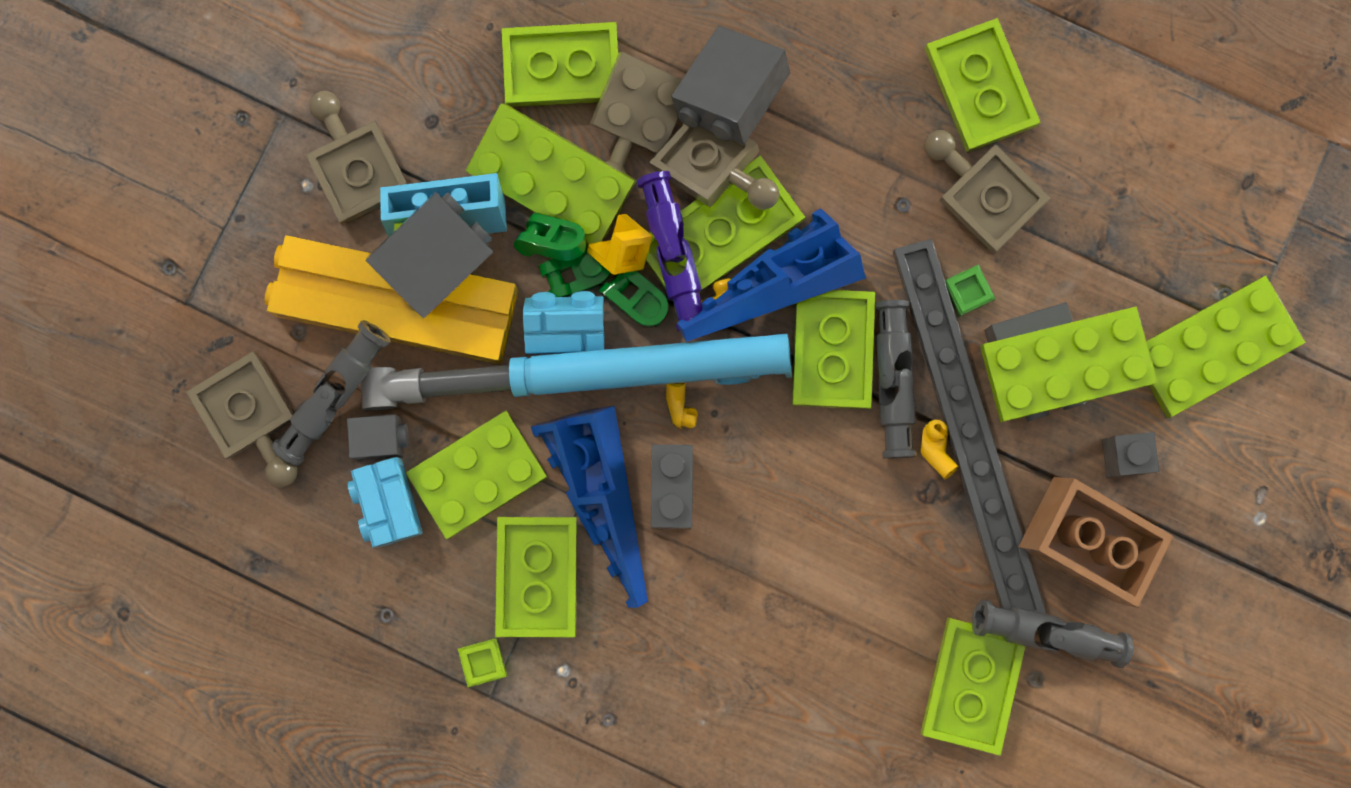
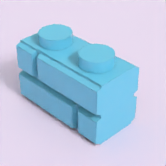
(563, 323)
(385, 503)

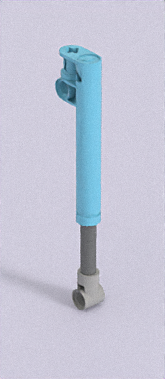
(716, 360)

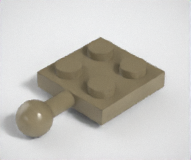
(636, 108)
(352, 164)
(708, 166)
(991, 196)
(242, 410)

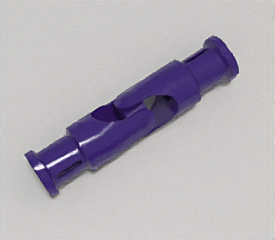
(667, 228)

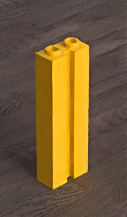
(340, 289)

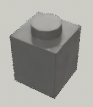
(377, 437)
(1130, 455)

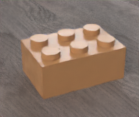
(1096, 541)

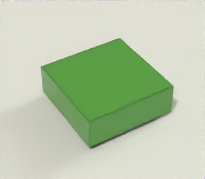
(969, 291)

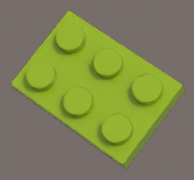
(558, 63)
(982, 85)
(834, 350)
(476, 475)
(536, 577)
(972, 688)

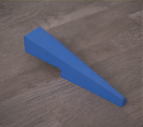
(802, 268)
(592, 462)

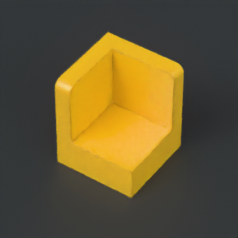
(625, 250)

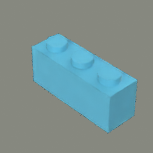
(478, 195)

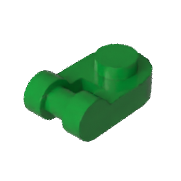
(551, 238)
(586, 269)
(646, 307)

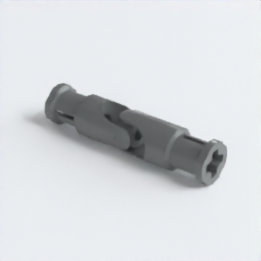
(895, 349)
(317, 412)
(1077, 638)

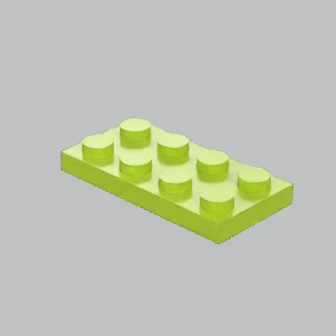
(551, 173)
(730, 229)
(1220, 346)
(1068, 364)

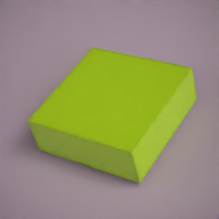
(482, 662)

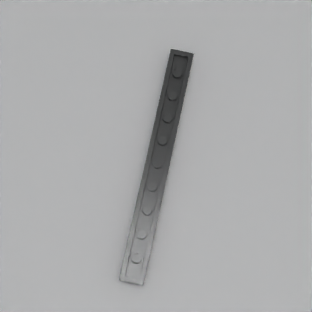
(967, 427)

